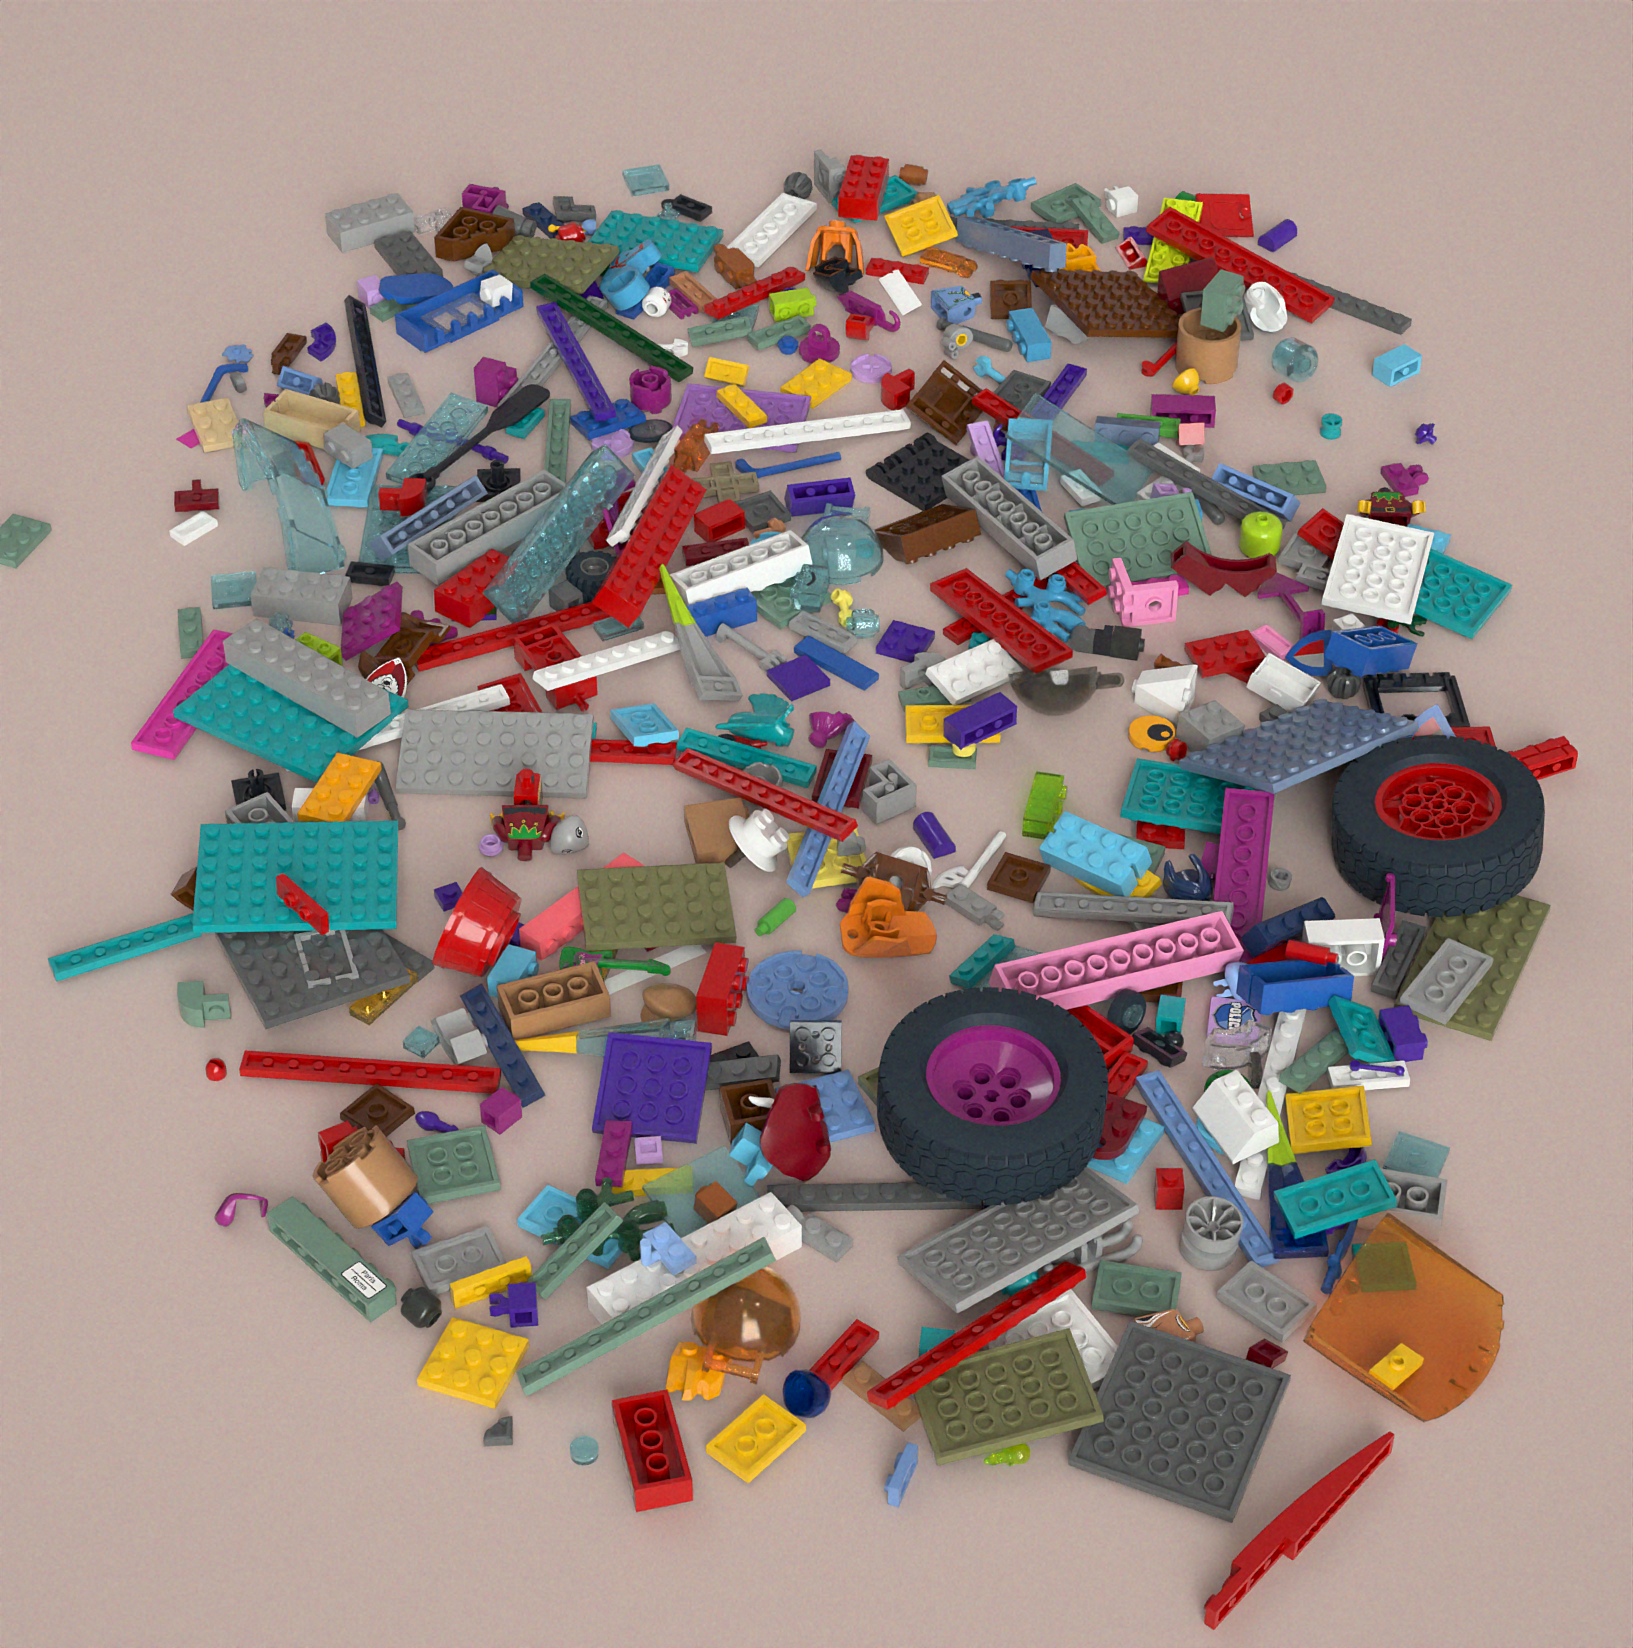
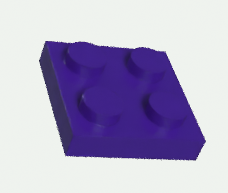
(904, 641)

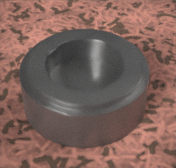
(238, 382)

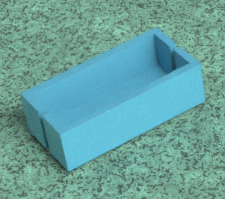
(1095, 855)

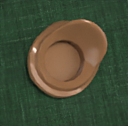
(667, 1001)

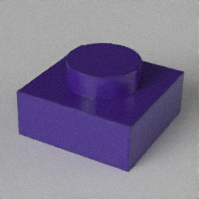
(448, 896)

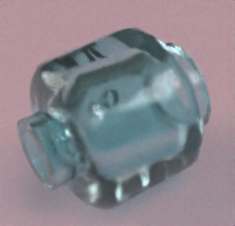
(863, 623)

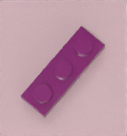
(614, 1152)

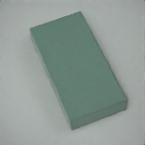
(945, 758)

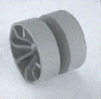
(1211, 1233)

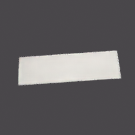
(900, 292)

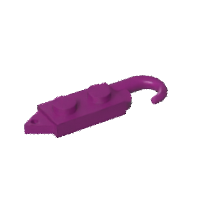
(860, 305)

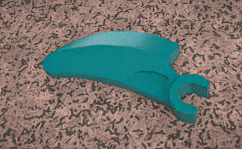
(388, 443)

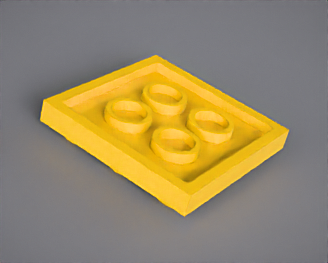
(920, 225)
(1328, 1119)
(473, 1362)

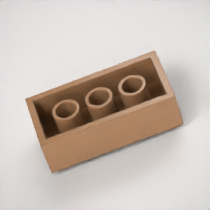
(554, 1001)

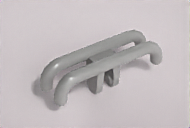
(1091, 1252)

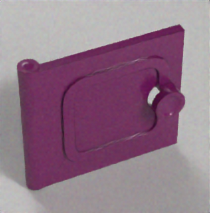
(1387, 914)

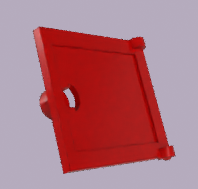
(1223, 213)

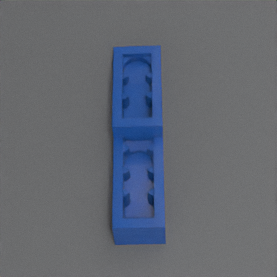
(657, 277)

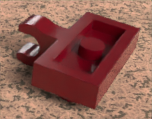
(196, 498)

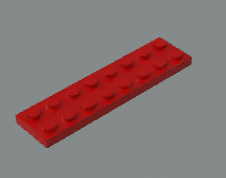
(1001, 620)

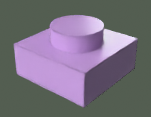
(648, 1150)

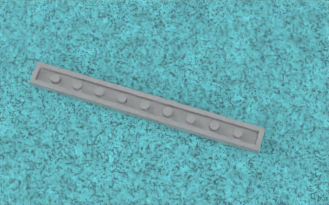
(550, 359)

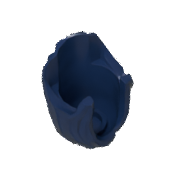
(1187, 883)

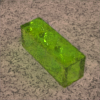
(1044, 805)

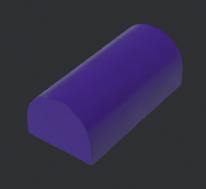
(1278, 235)
(933, 835)

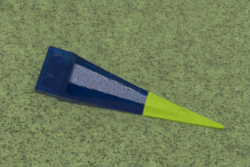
(1282, 1173)

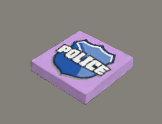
(1230, 1013)

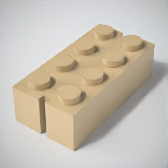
(307, 417)

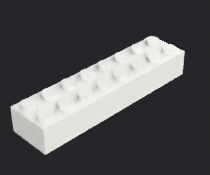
(710, 1244)

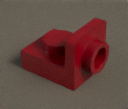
(1266, 1354)

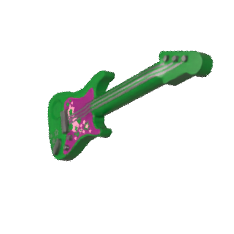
(576, 956)

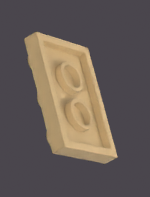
(213, 423)

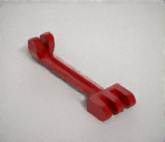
(1150, 369)

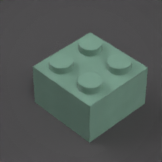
(1222, 300)

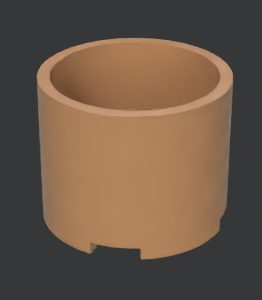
(1206, 349)
(365, 1177)

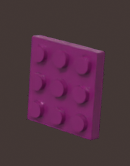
(371, 620)

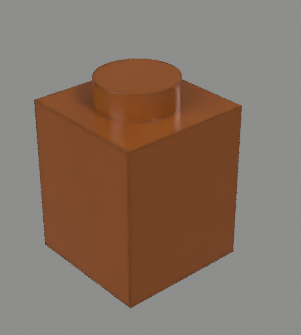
(713, 1202)

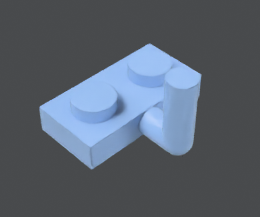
(667, 1248)

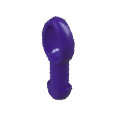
(430, 1121)

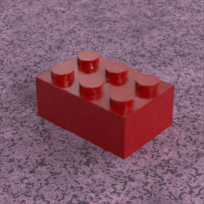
(722, 989)

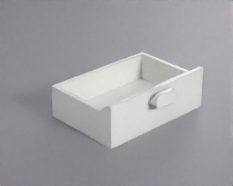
(1283, 684)

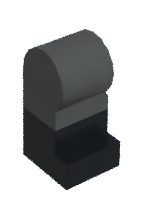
(1091, 640)

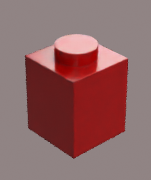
(1169, 1189)

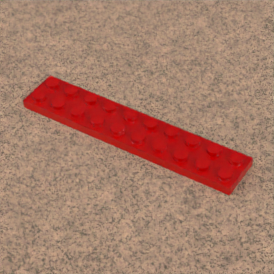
(1202, 243)

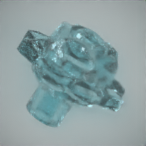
(668, 213)
(280, 622)

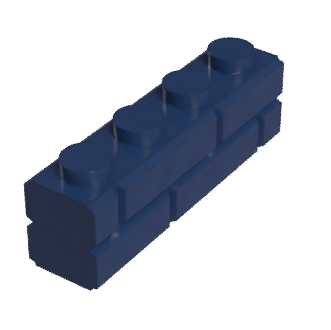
(1285, 926)

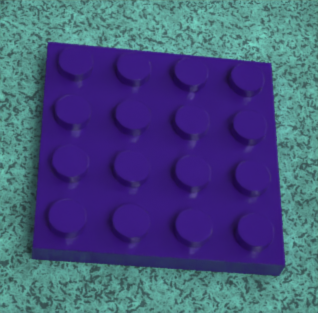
(653, 1085)

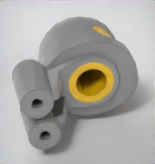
(956, 338)

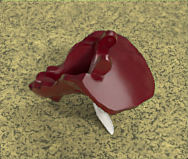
(794, 1131)

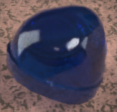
(806, 1393)

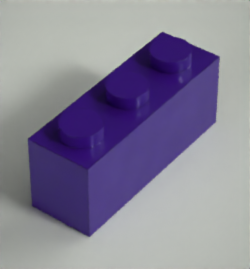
(813, 496)
(980, 720)

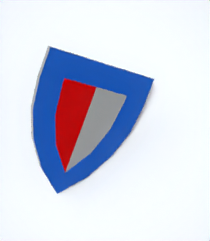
(1309, 654)

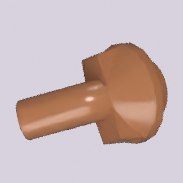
(773, 525)

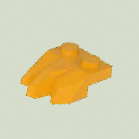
(1080, 258)
(687, 1375)

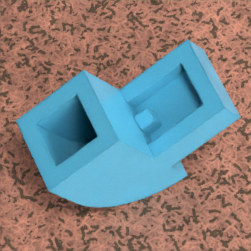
(746, 1149)

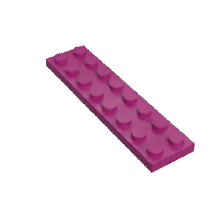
(163, 733)

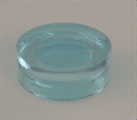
(584, 1450)

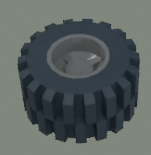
(588, 572)

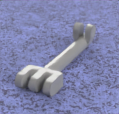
(767, 660)

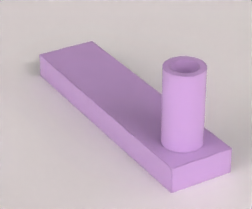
(984, 445)

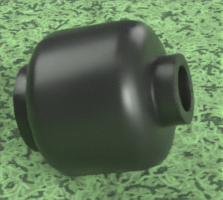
(420, 1307)

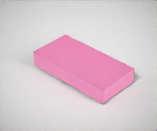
(1272, 642)

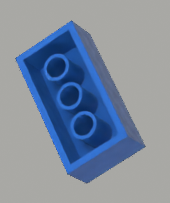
(1370, 650)

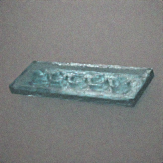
(438, 437)

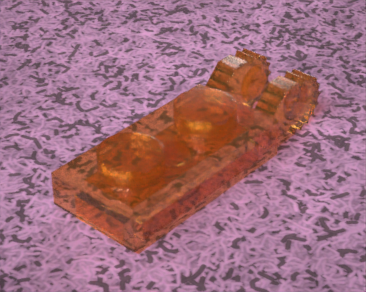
(949, 261)

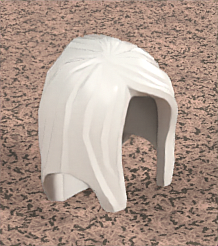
(1265, 307)

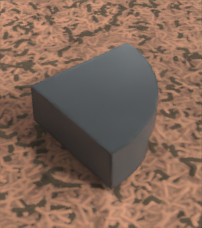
(500, 1433)

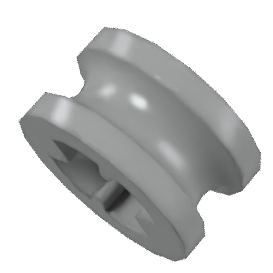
(1276, 879)

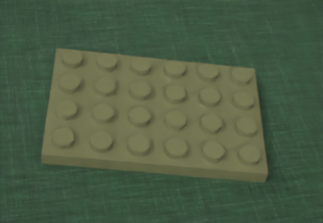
(567, 262)
(655, 906)
(1008, 1398)

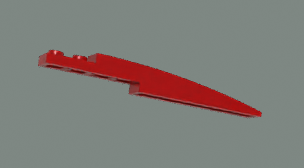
(1295, 1527)

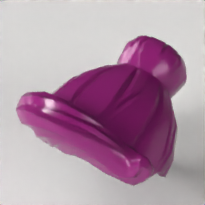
(827, 726)

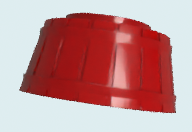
(479, 926)

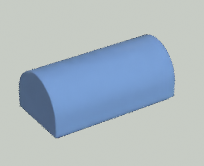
(297, 381)

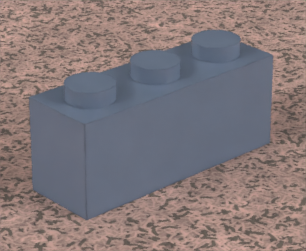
(1128, 431)

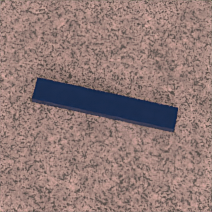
(502, 1045)

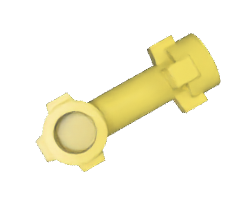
(843, 600)

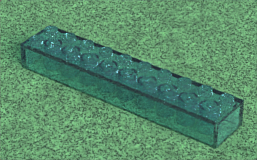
(558, 534)

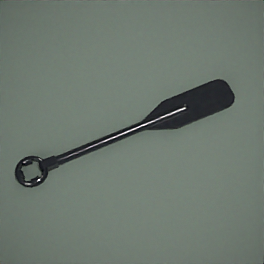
(505, 415)

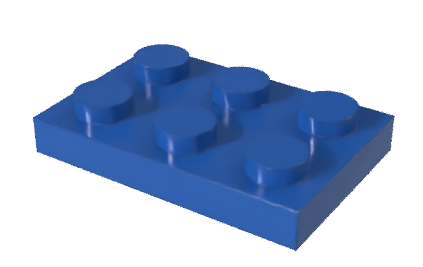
(626, 416)

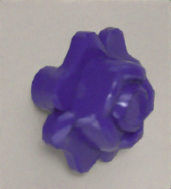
(1425, 433)

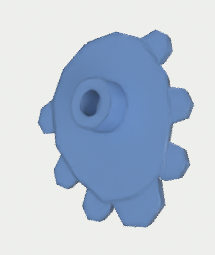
(238, 353)

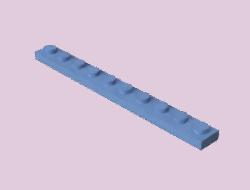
(832, 796)
(1203, 1162)

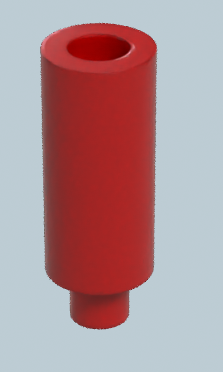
(1310, 952)

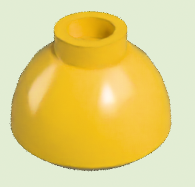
(1187, 382)

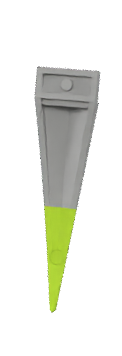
(703, 665)

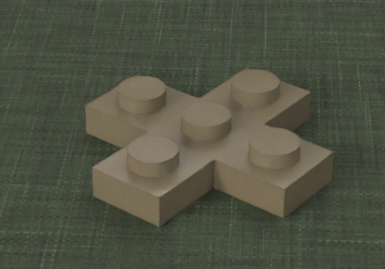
(726, 484)

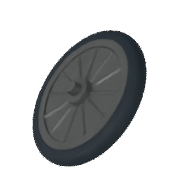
(649, 431)

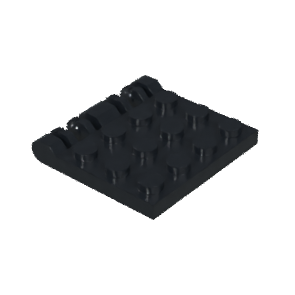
(917, 471)

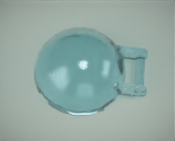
(845, 544)

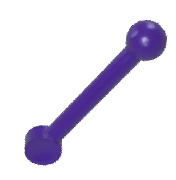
(1355, 1066)

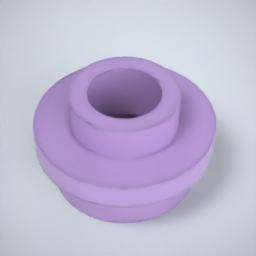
(490, 845)

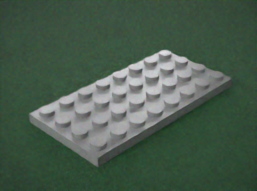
(486, 749)
(1015, 1240)

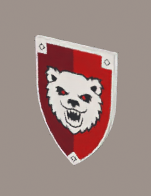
(390, 677)

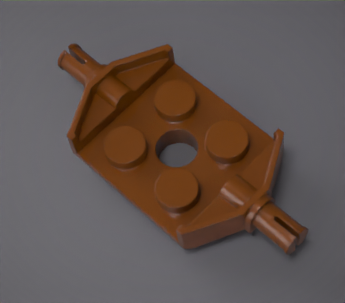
(915, 879)

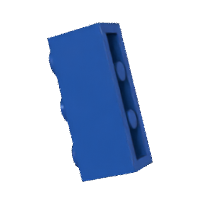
(732, 609)

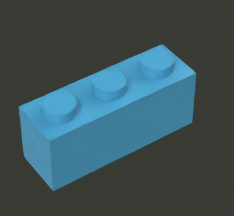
(1029, 335)

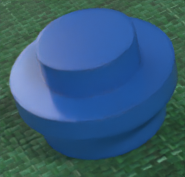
(788, 345)

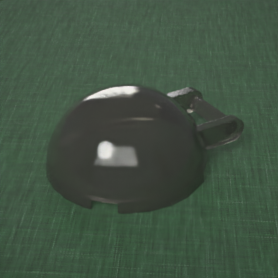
(1060, 691)

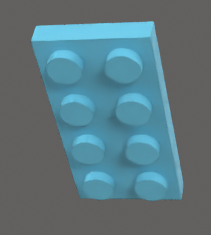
(354, 485)
(545, 1212)

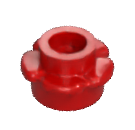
(1176, 750)

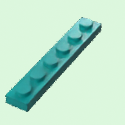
(742, 755)
(122, 947)

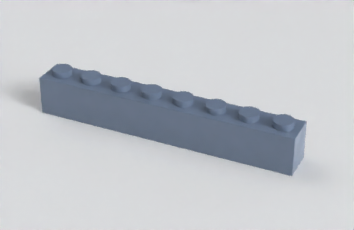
(1011, 243)

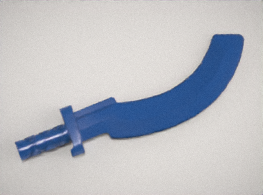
(1334, 1266)

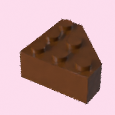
(470, 230)

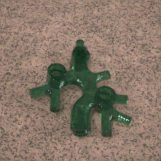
(627, 1232)

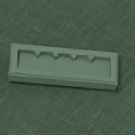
(923, 696)

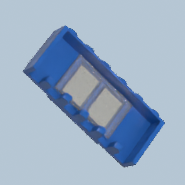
(453, 314)

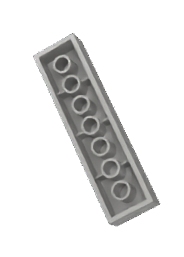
(1010, 518)
(486, 527)
(307, 677)

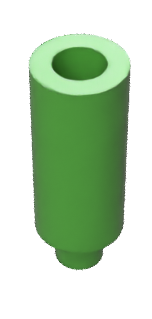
(775, 917)

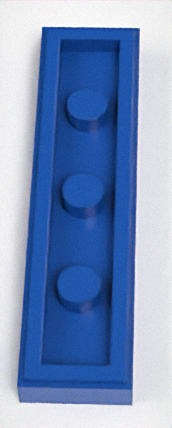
(837, 663)

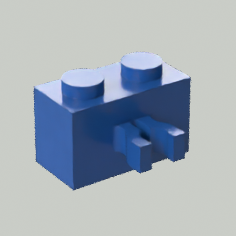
(405, 1222)

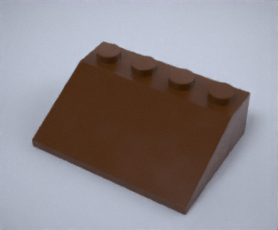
(929, 532)

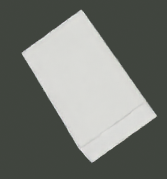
(193, 528)

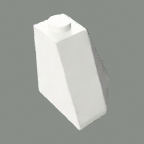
(1166, 691)

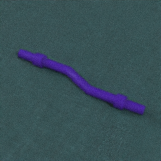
(487, 451)

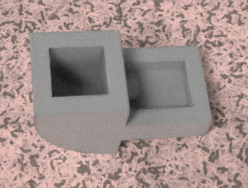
(914, 673)

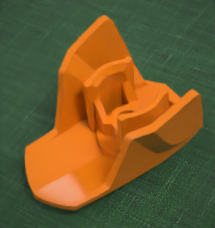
(831, 235)
(883, 925)

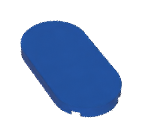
(413, 287)

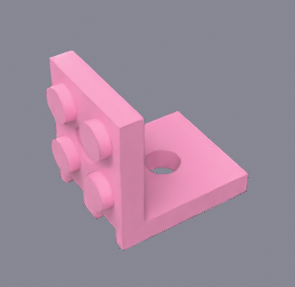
(1133, 601)

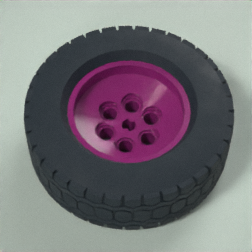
(991, 1095)

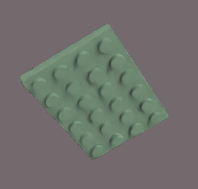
(1138, 533)

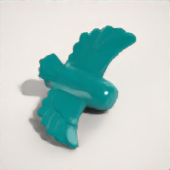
(765, 723)

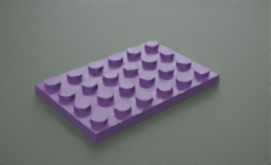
(702, 403)

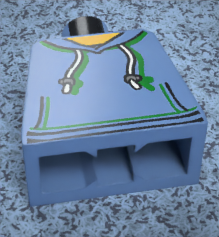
(954, 304)

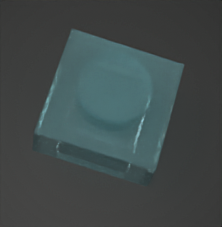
(421, 1042)

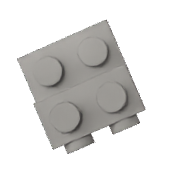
(828, 175)

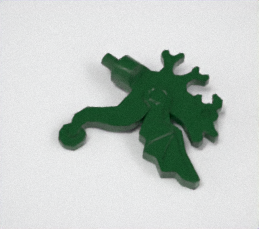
(1416, 620)

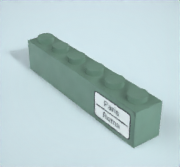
(332, 1258)

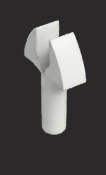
(678, 348)

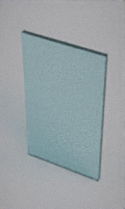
(1078, 451)

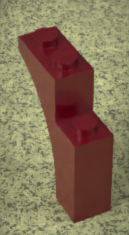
(1212, 572)

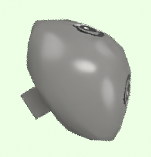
(569, 836)

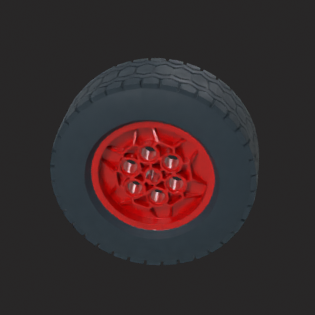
(1443, 818)

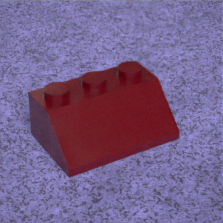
(1183, 279)

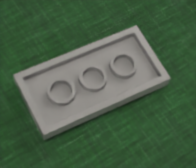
(1446, 981)

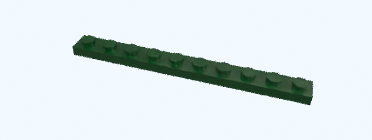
(611, 327)

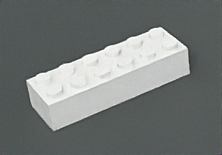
(748, 567)

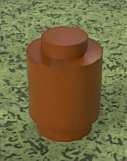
(913, 174)

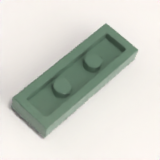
(1095, 219)
(719, 331)
(772, 334)
(190, 631)

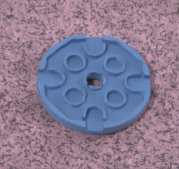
(773, 982)

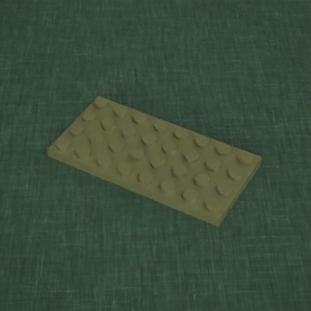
(1500, 932)

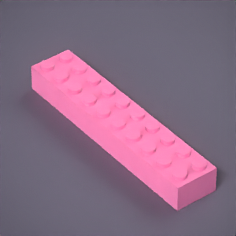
(1124, 962)

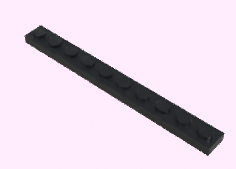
(365, 362)

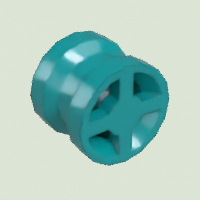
(1331, 426)

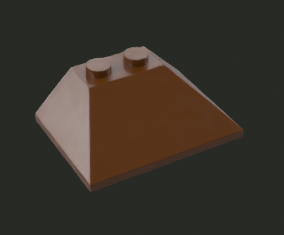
(946, 402)

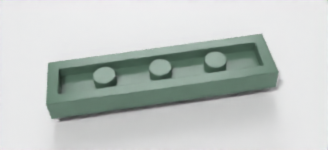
(1315, 1062)
(575, 1250)

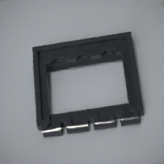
(1417, 683)

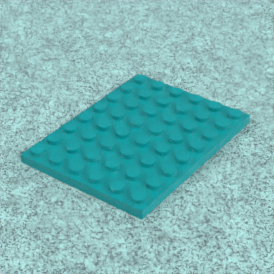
(271, 724)
(339, 864)

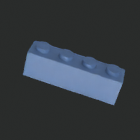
(1261, 493)

